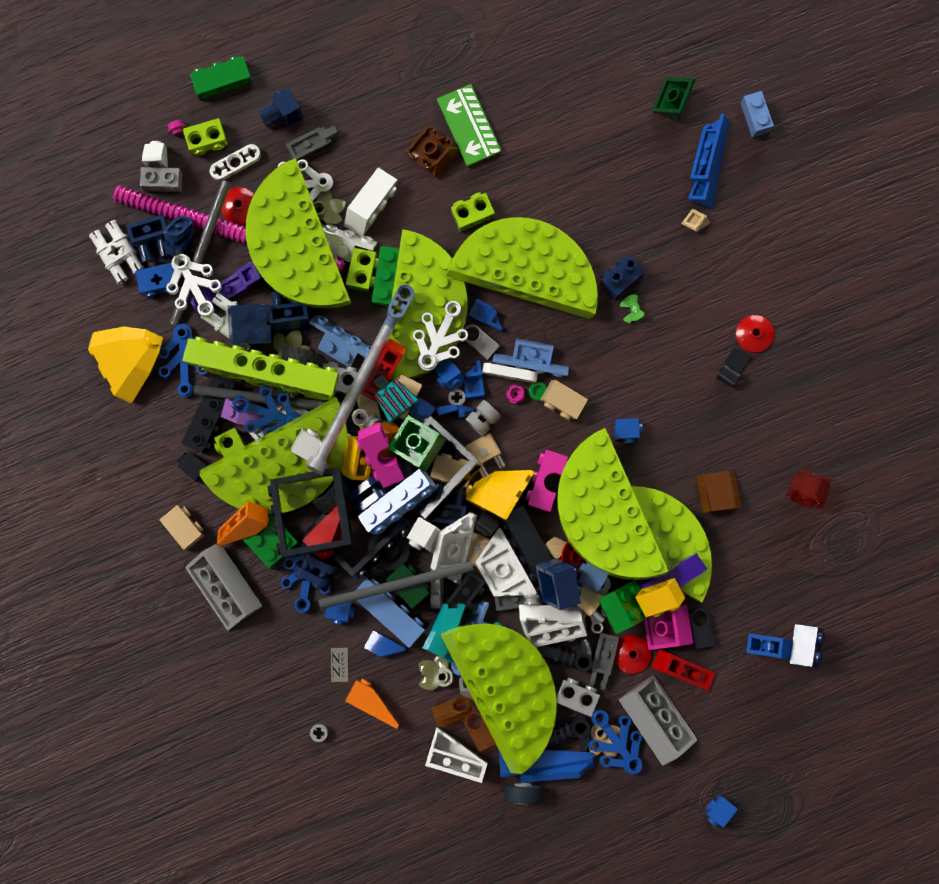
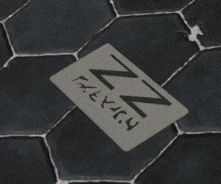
(339, 664)

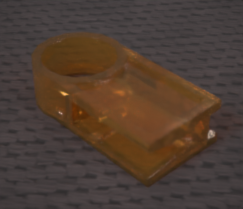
(447, 712)
(481, 735)

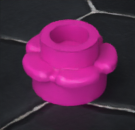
(176, 127)
(515, 389)

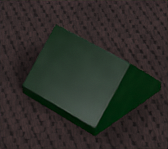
(673, 97)

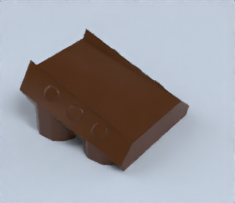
(432, 151)
(718, 491)

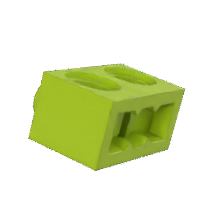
(204, 132)
(475, 216)
(357, 269)
(237, 442)

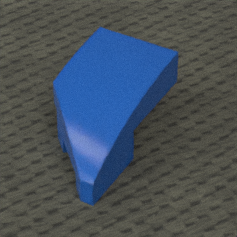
(485, 314)
(474, 383)
(463, 411)
(383, 646)

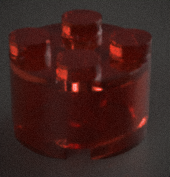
(809, 489)

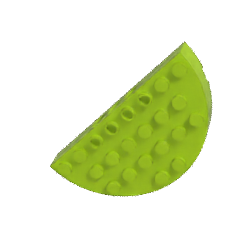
(291, 243)
(529, 263)
(424, 268)
(262, 370)
(248, 471)
(604, 515)
(676, 535)
(508, 687)

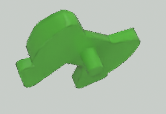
(636, 314)

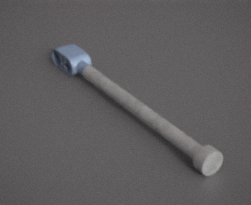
(317, 463)

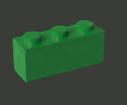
(220, 77)
(385, 276)

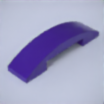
(231, 286)
(683, 572)

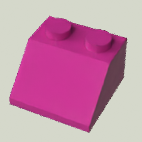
(669, 629)

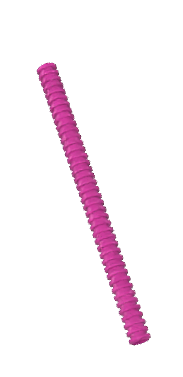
(199, 220)

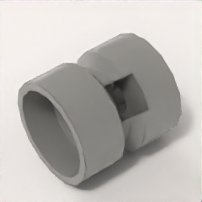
(488, 413)

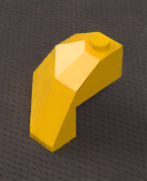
(125, 358)
(499, 491)

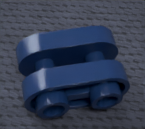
(178, 235)
(362, 492)
(318, 579)

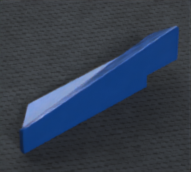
(708, 162)
(553, 766)

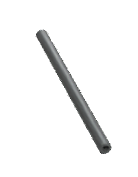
(204, 241)
(254, 397)
(396, 585)

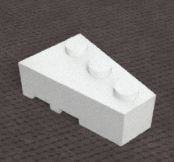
(370, 202)
(423, 535)
(549, 625)
(454, 757)

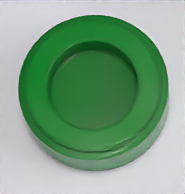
(537, 390)

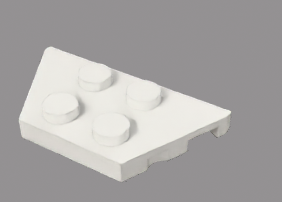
(454, 544)
(502, 568)

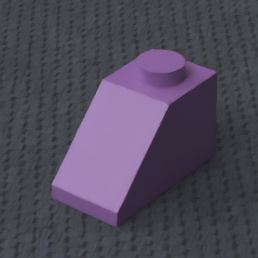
(240, 418)

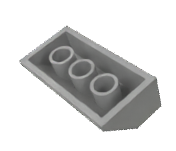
(223, 586)
(658, 720)

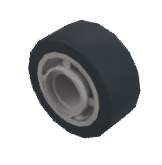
(522, 793)

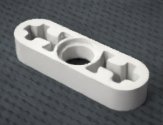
(220, 164)
(510, 373)

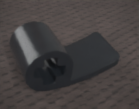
(732, 367)

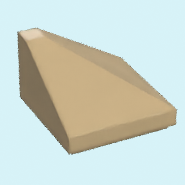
(695, 221)
(555, 547)

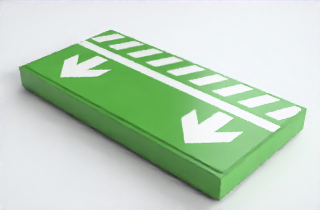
(469, 125)

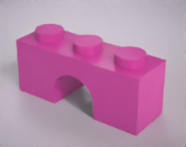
(550, 464)
(386, 469)

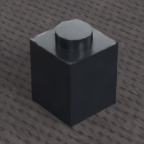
(191, 465)

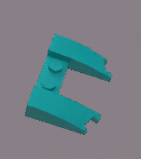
(446, 620)

